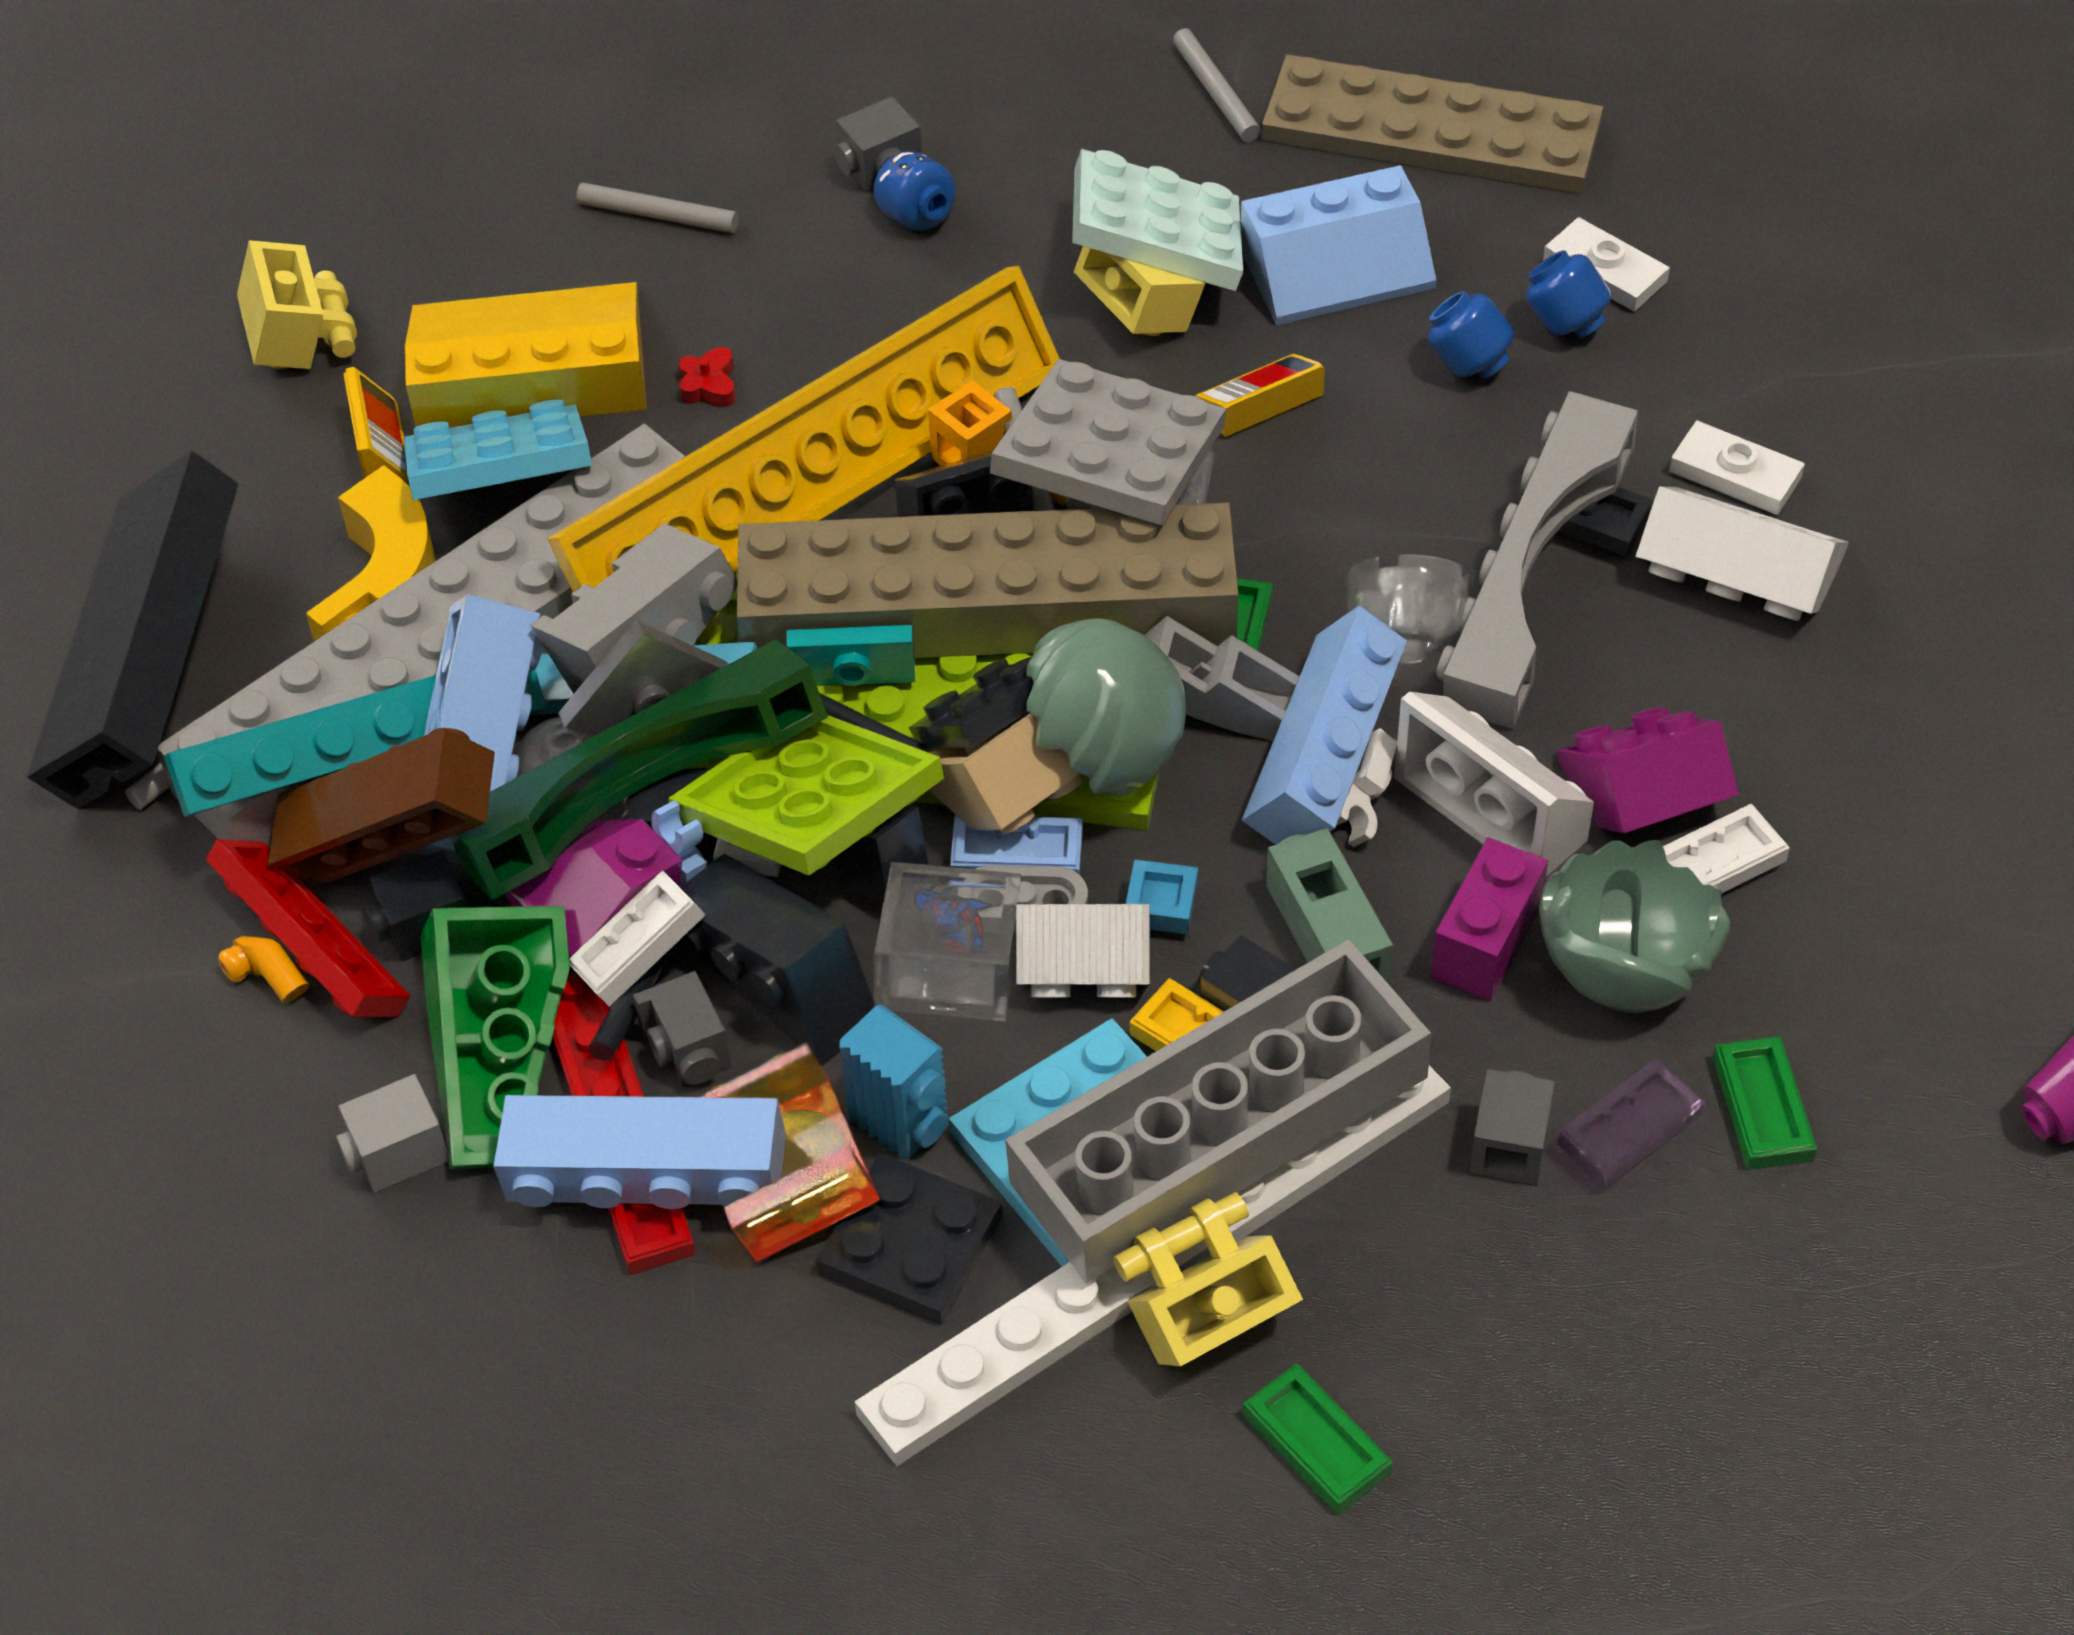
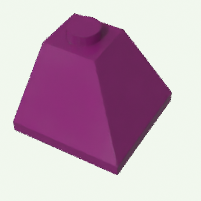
(599, 875)

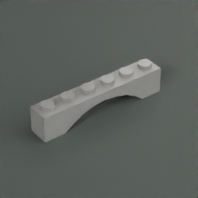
(1579, 465)

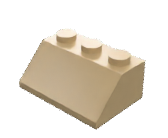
(1003, 778)

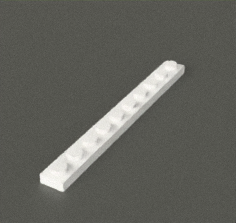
(1066, 1312)

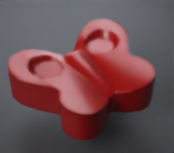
(707, 378)

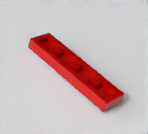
(308, 930)

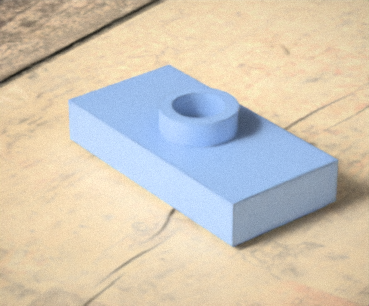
(1037, 843)

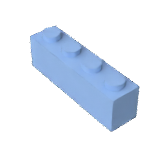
(483, 683)
(1325, 728)
(637, 1149)

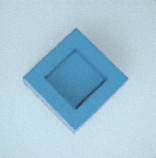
(1168, 890)

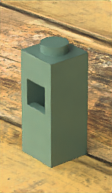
(1324, 900)

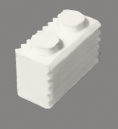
(1083, 946)

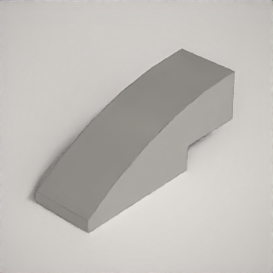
(1227, 682)

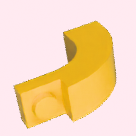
(392, 530)

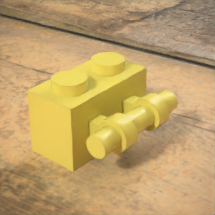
(290, 308)
(1213, 1298)

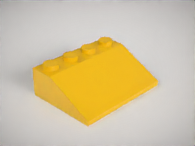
(524, 352)

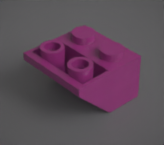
(1650, 768)

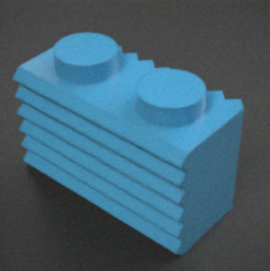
(894, 1082)

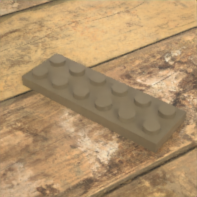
(1433, 123)

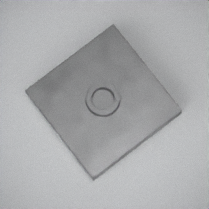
(633, 676)

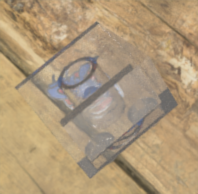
(946, 941)

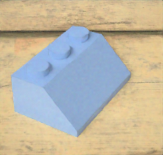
(1337, 245)

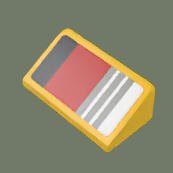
(1267, 391)
(375, 425)

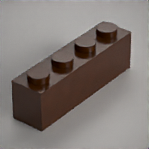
(382, 807)

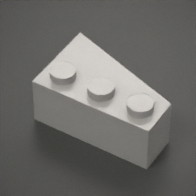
(661, 581)

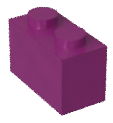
(1488, 919)

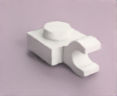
(1369, 782)

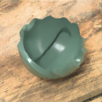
(1106, 702)
(1631, 926)

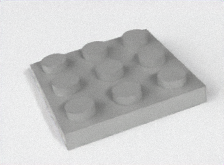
(1108, 441)

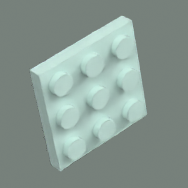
(1157, 218)

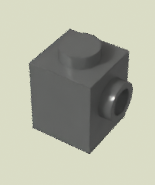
(873, 137)

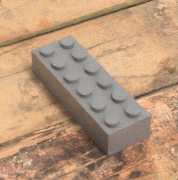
(1218, 1107)

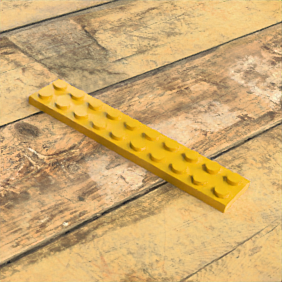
(828, 436)

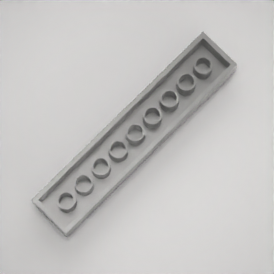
(404, 630)

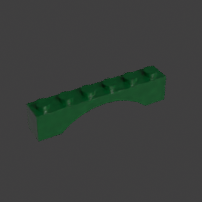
(730, 711)

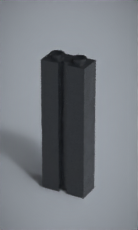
(134, 631)

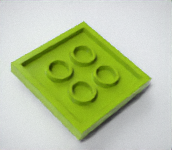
(809, 793)

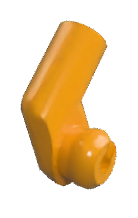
(265, 959)

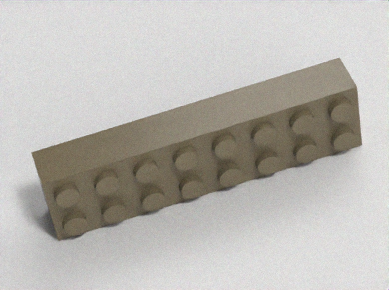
(989, 576)

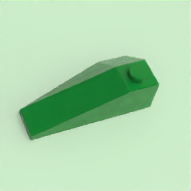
(490, 1014)

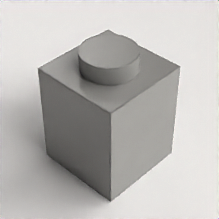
(391, 1134)

